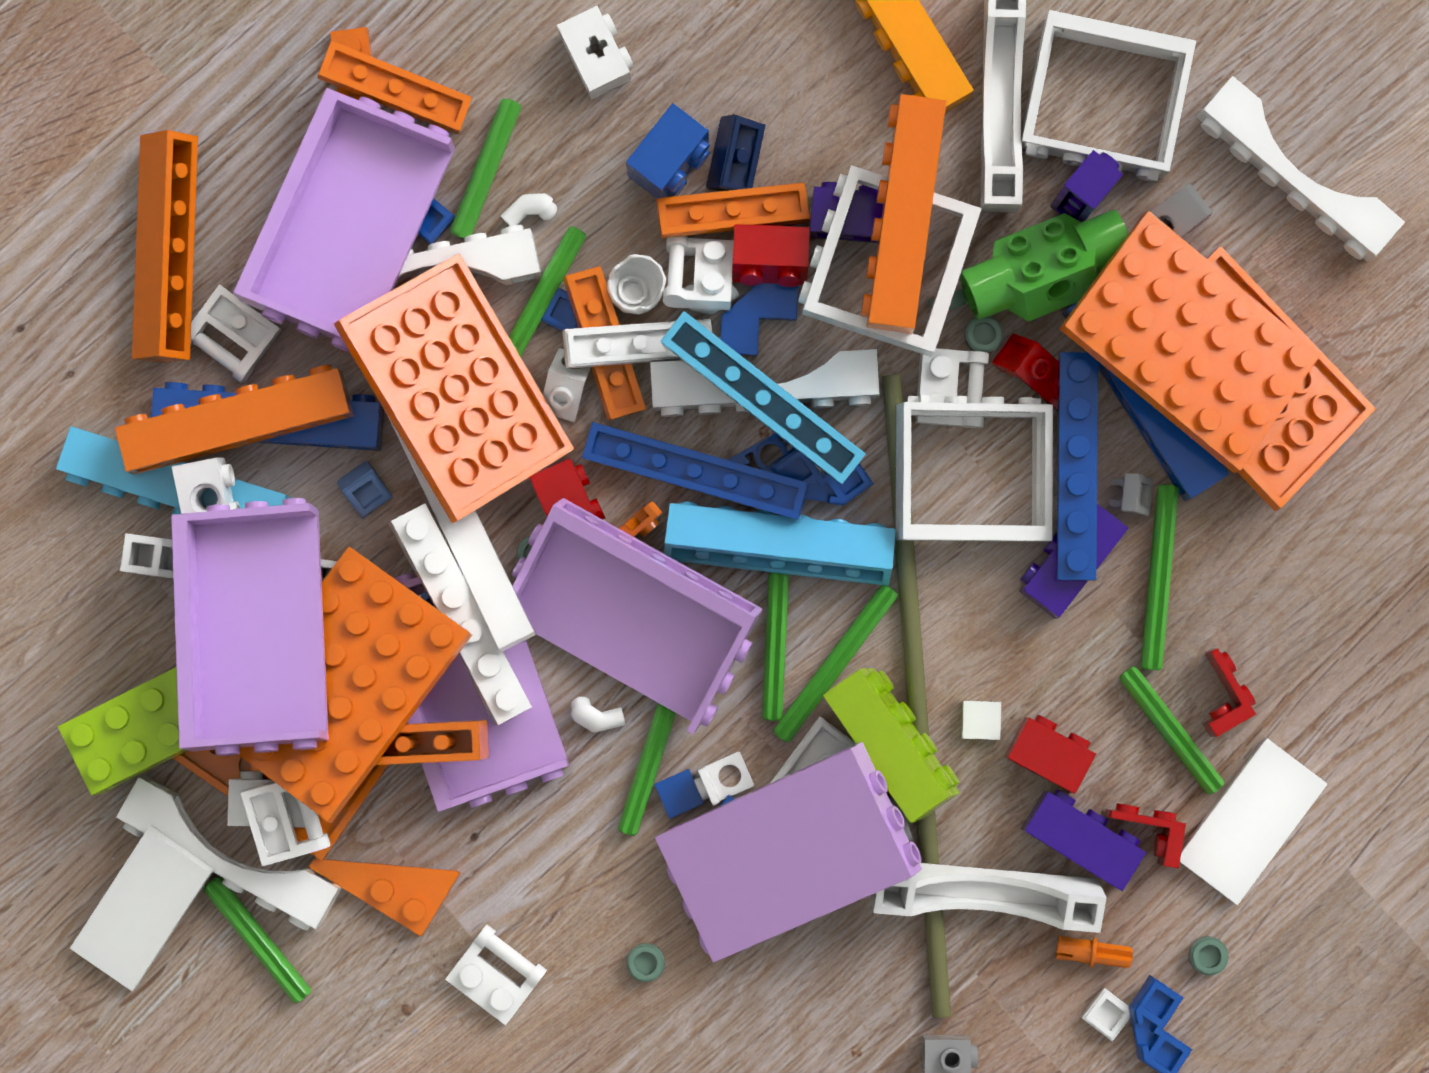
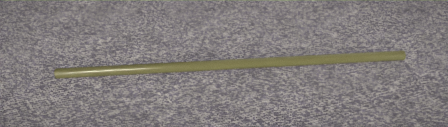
(918, 704)

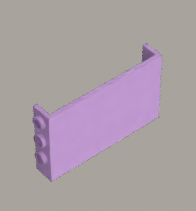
(344, 215)
(633, 611)
(249, 628)
(517, 748)
(789, 852)

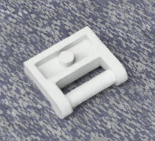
(711, 273)
(238, 323)
(940, 378)
(274, 828)
(488, 984)

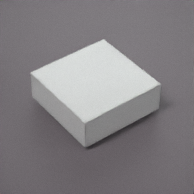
(981, 720)
(1107, 1014)

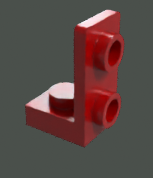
(1032, 365)
(1224, 716)
(1169, 843)

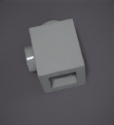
(948, 1054)

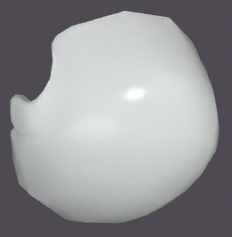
(636, 284)

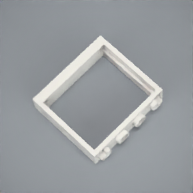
(1121, 38)
(823, 256)
(991, 408)

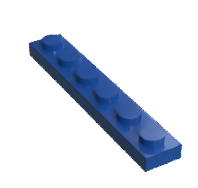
(1077, 467)
(695, 471)

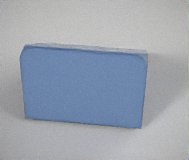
(364, 489)

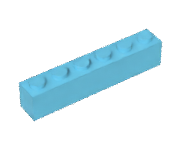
(762, 397)
(100, 460)
(780, 543)

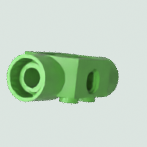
(1043, 266)

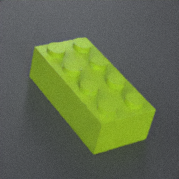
(126, 734)
(893, 742)

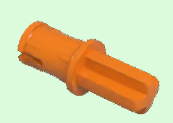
(1093, 952)

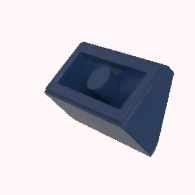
(735, 153)

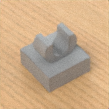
(1136, 494)

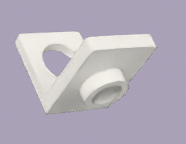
(564, 388)
(710, 785)

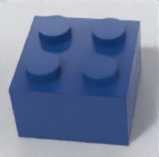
(669, 153)

